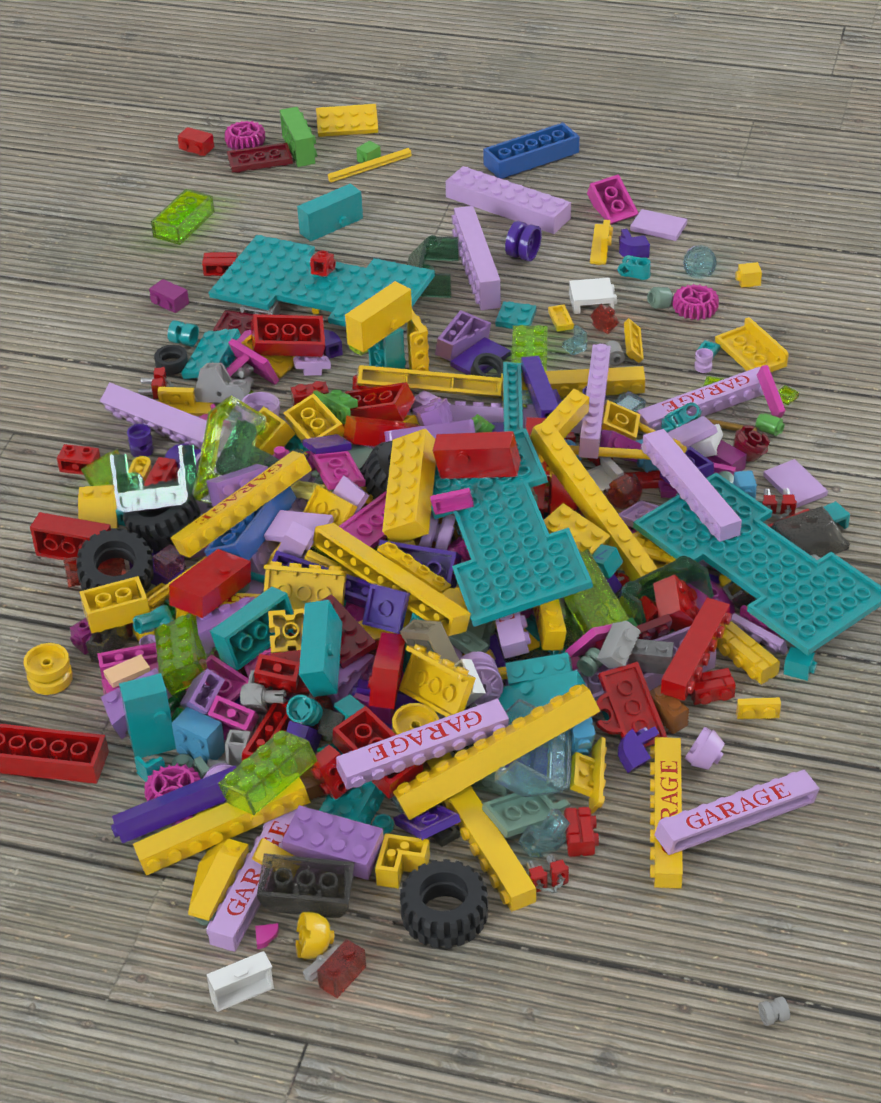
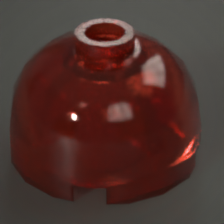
(624, 491)

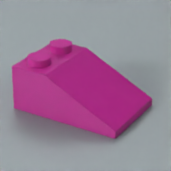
(612, 199)
(233, 679)

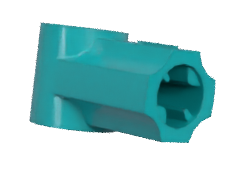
(152, 620)

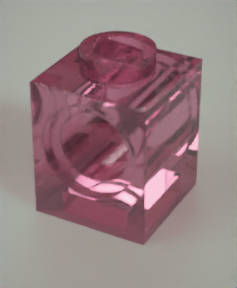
(169, 562)

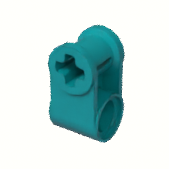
(636, 266)
(682, 416)

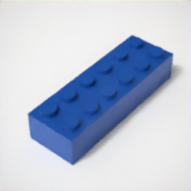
(531, 150)
(249, 533)

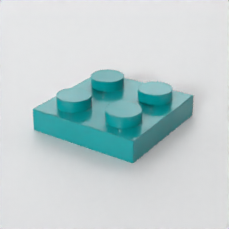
(515, 314)

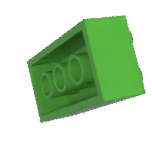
(298, 136)

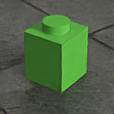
(368, 152)

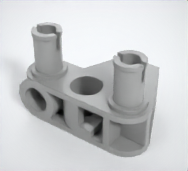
(216, 384)
(260, 698)
(234, 747)

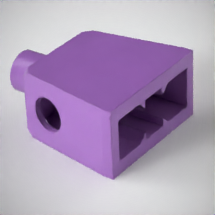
(199, 696)

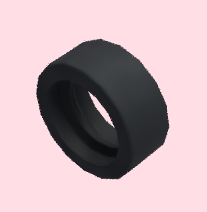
(171, 351)
(487, 359)

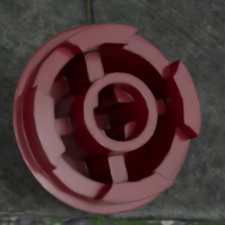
(751, 443)

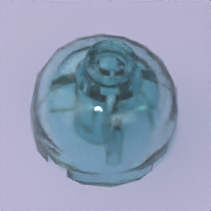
(699, 261)

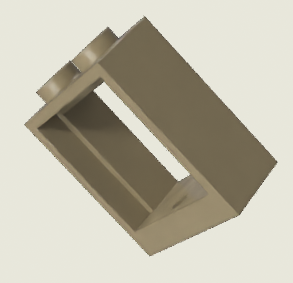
(433, 631)

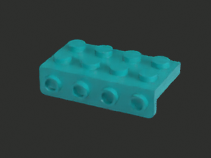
(211, 349)
(356, 804)

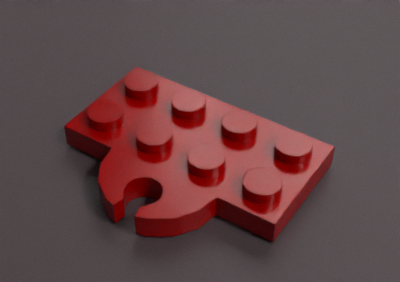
(627, 702)

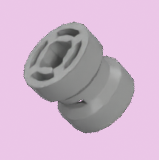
(774, 1011)

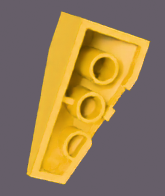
(215, 875)

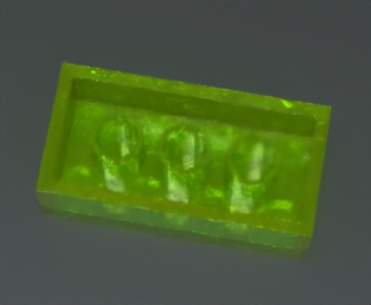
(182, 216)
(529, 342)
(597, 604)
(179, 653)
(267, 772)

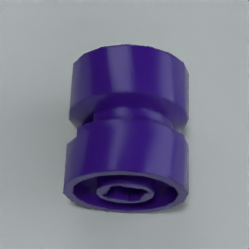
(140, 440)

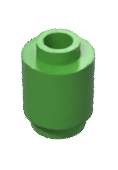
(770, 424)

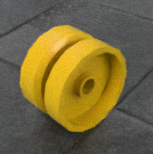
(48, 668)
(412, 716)

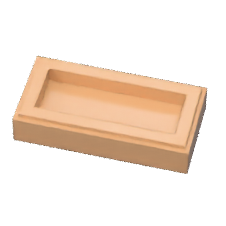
(126, 671)

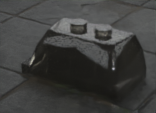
(813, 532)
(305, 885)

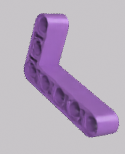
(463, 426)

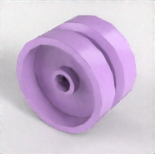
(439, 533)

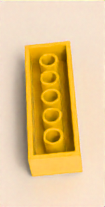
(410, 487)

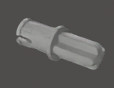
(311, 971)

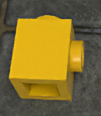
(749, 274)

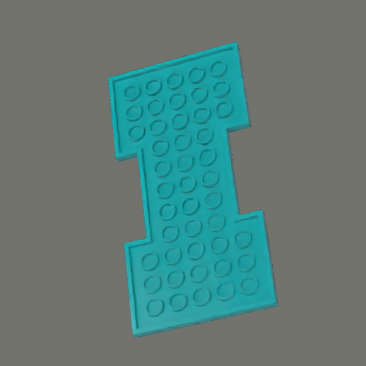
(282, 272)
(509, 546)
(795, 593)

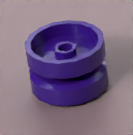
(523, 241)

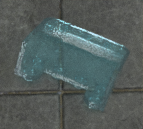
(541, 770)

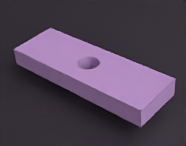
(760, 635)

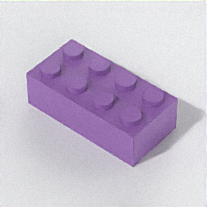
(334, 838)

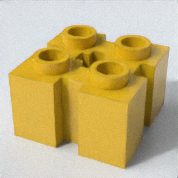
(280, 624)

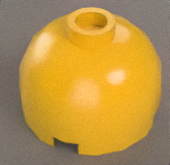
(313, 935)

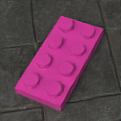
(368, 522)

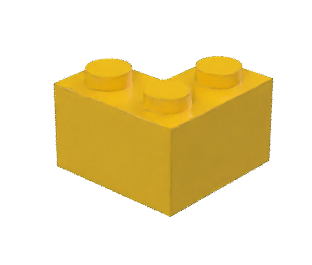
(400, 855)

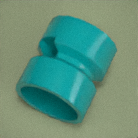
(183, 333)
(304, 710)

